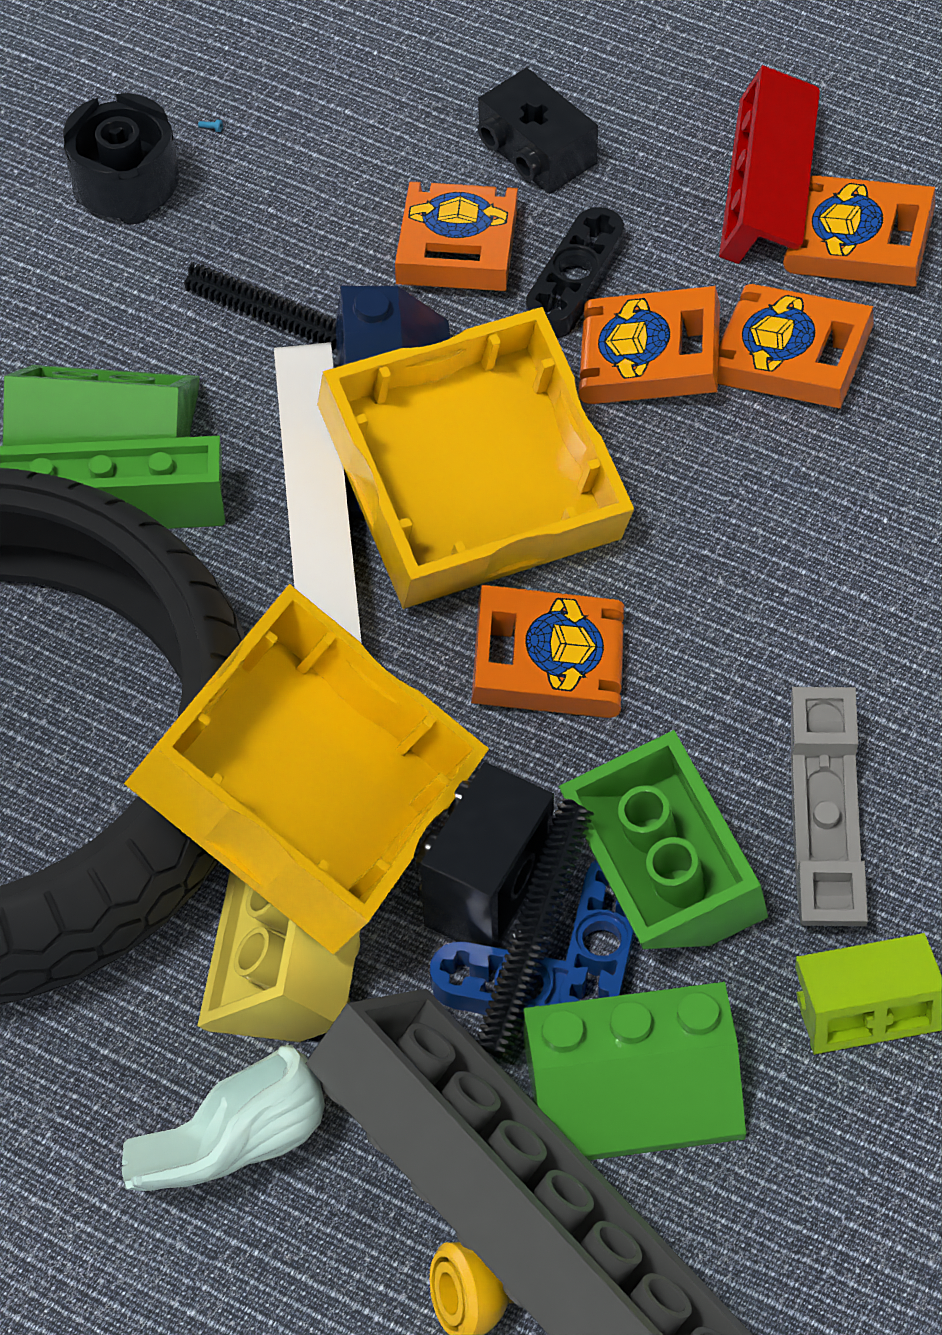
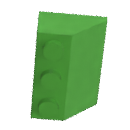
(95, 405)
(667, 848)
(638, 1070)

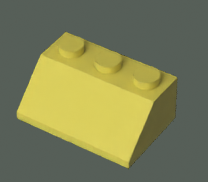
(271, 974)

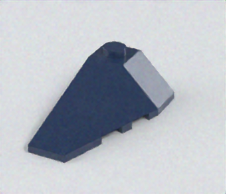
(381, 321)

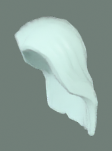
(239, 1123)

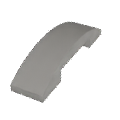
(826, 807)

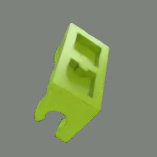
(870, 993)

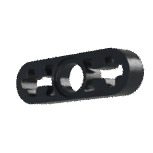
(575, 251)

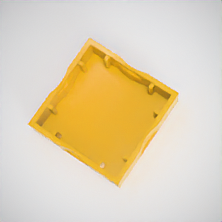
(473, 457)
(308, 770)

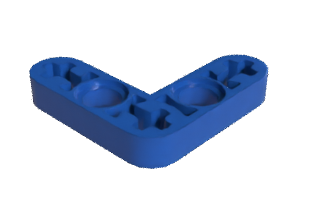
(560, 979)

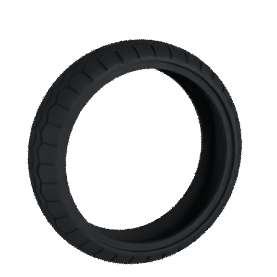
(142, 865)

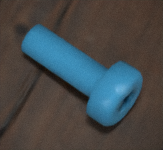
(217, 125)

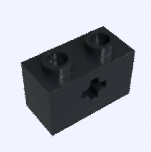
(537, 131)

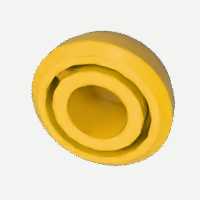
(465, 1291)

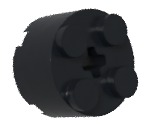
(121, 157)

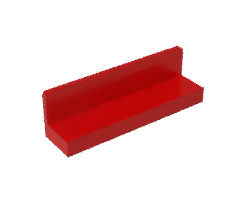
(770, 164)

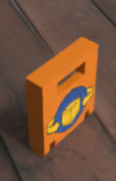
(456, 221)
(852, 229)
(779, 339)
(636, 346)
(562, 652)

